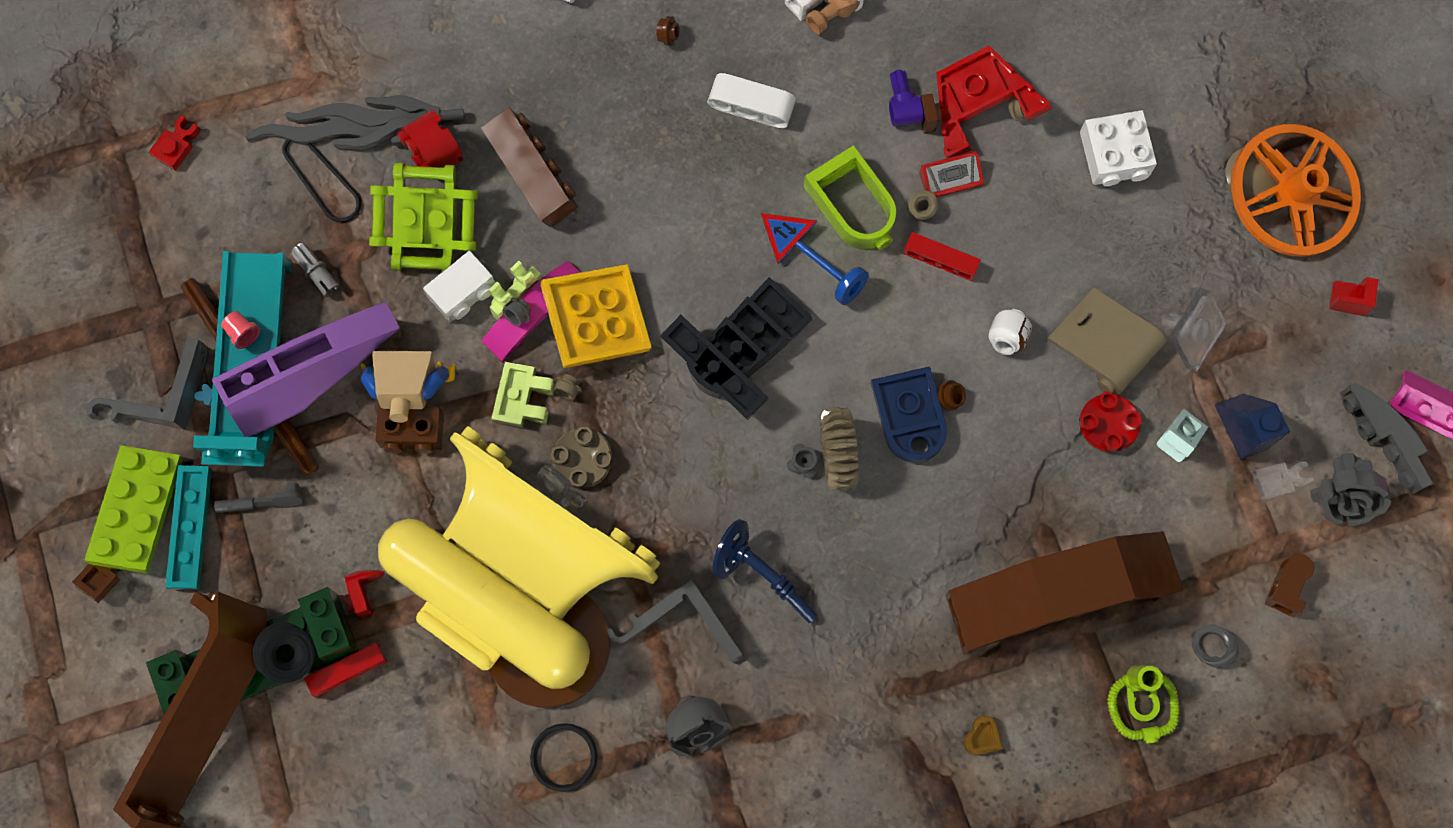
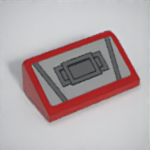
(952, 174)

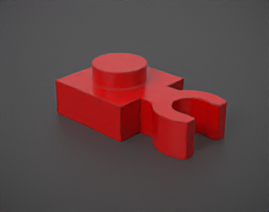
(174, 147)

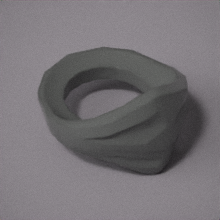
(1228, 639)

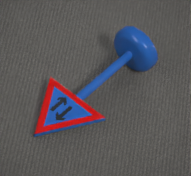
(786, 234)

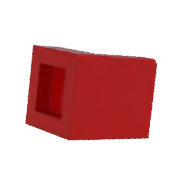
(1353, 297)

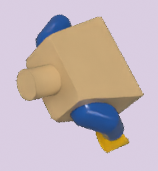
(404, 380)

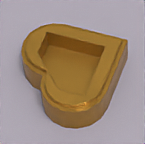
(983, 737)

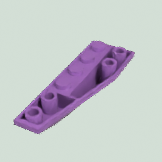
(301, 370)

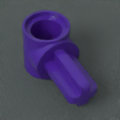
(904, 105)

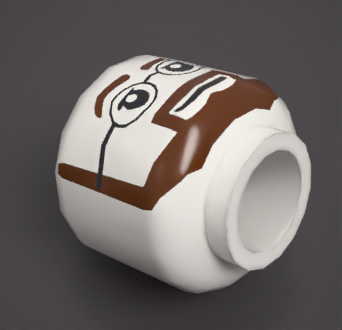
(1010, 331)

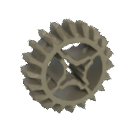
(839, 448)

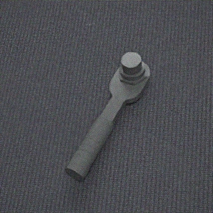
(289, 498)

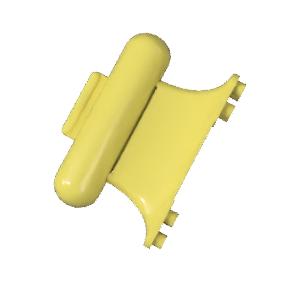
(508, 570)

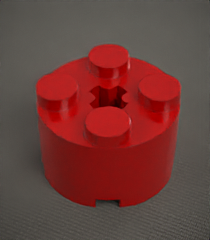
(430, 143)

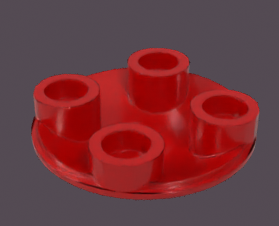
(1110, 422)

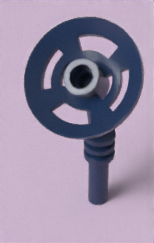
(740, 553)

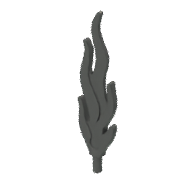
(353, 120)

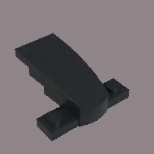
(739, 345)

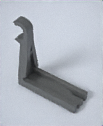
(180, 399)
(672, 603)

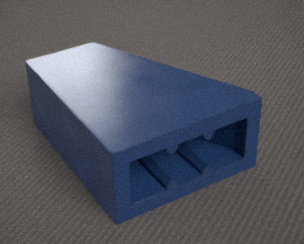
(1252, 424)

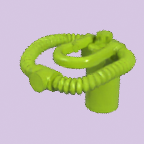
(1145, 679)

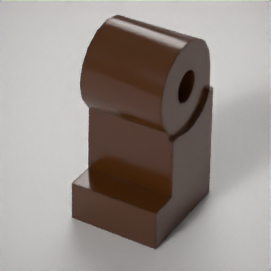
(1289, 584)

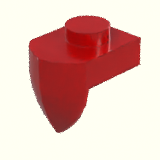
(357, 597)

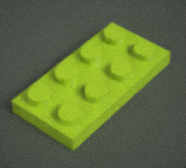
(133, 509)

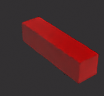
(941, 256)
(345, 670)

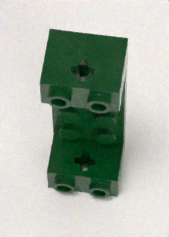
(318, 615)

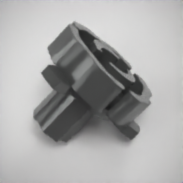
(1352, 486)

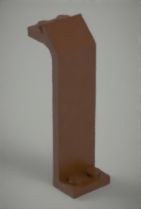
(195, 715)

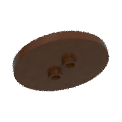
(590, 622)

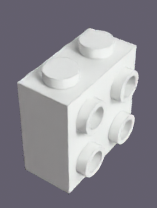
(1118, 148)

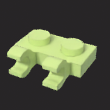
(522, 282)
(514, 395)

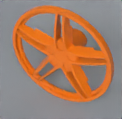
(1297, 188)

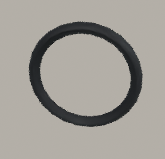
(533, 757)

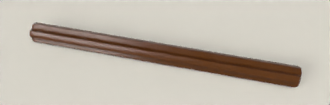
(284, 429)

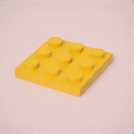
(595, 315)

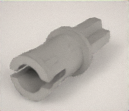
(315, 269)

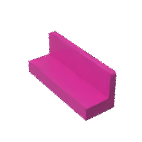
(1425, 403)

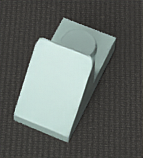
(1182, 436)

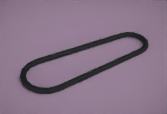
(330, 167)

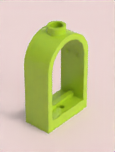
(832, 171)

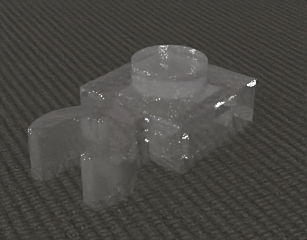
(1278, 481)

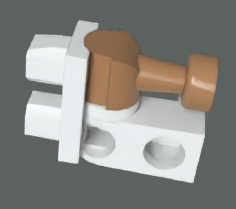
(818, 20)

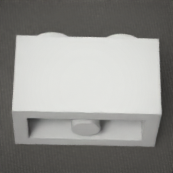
(460, 287)

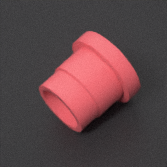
(240, 330)

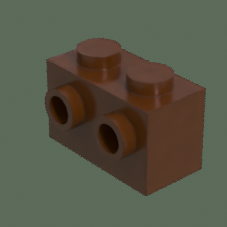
(420, 432)

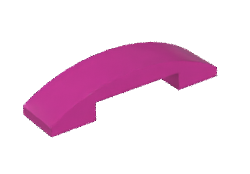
(505, 337)

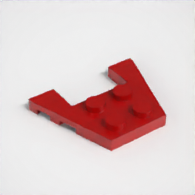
(976, 86)

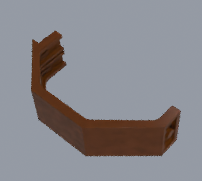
(1063, 587)

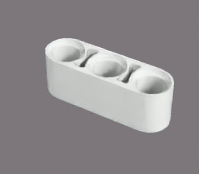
(751, 100)

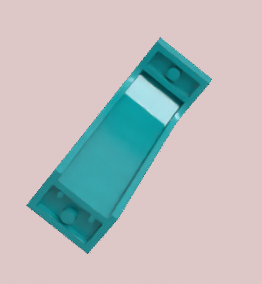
(255, 289)

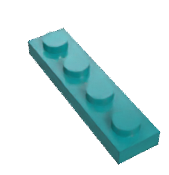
(188, 527)

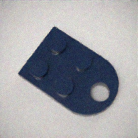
(910, 411)

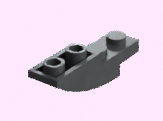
(1383, 424)

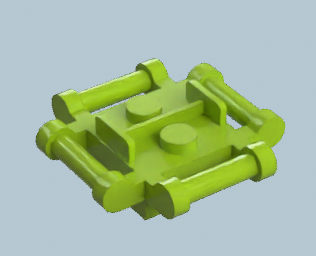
(423, 217)

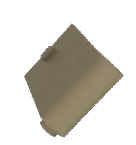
(1109, 341)

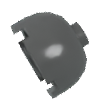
(696, 724)

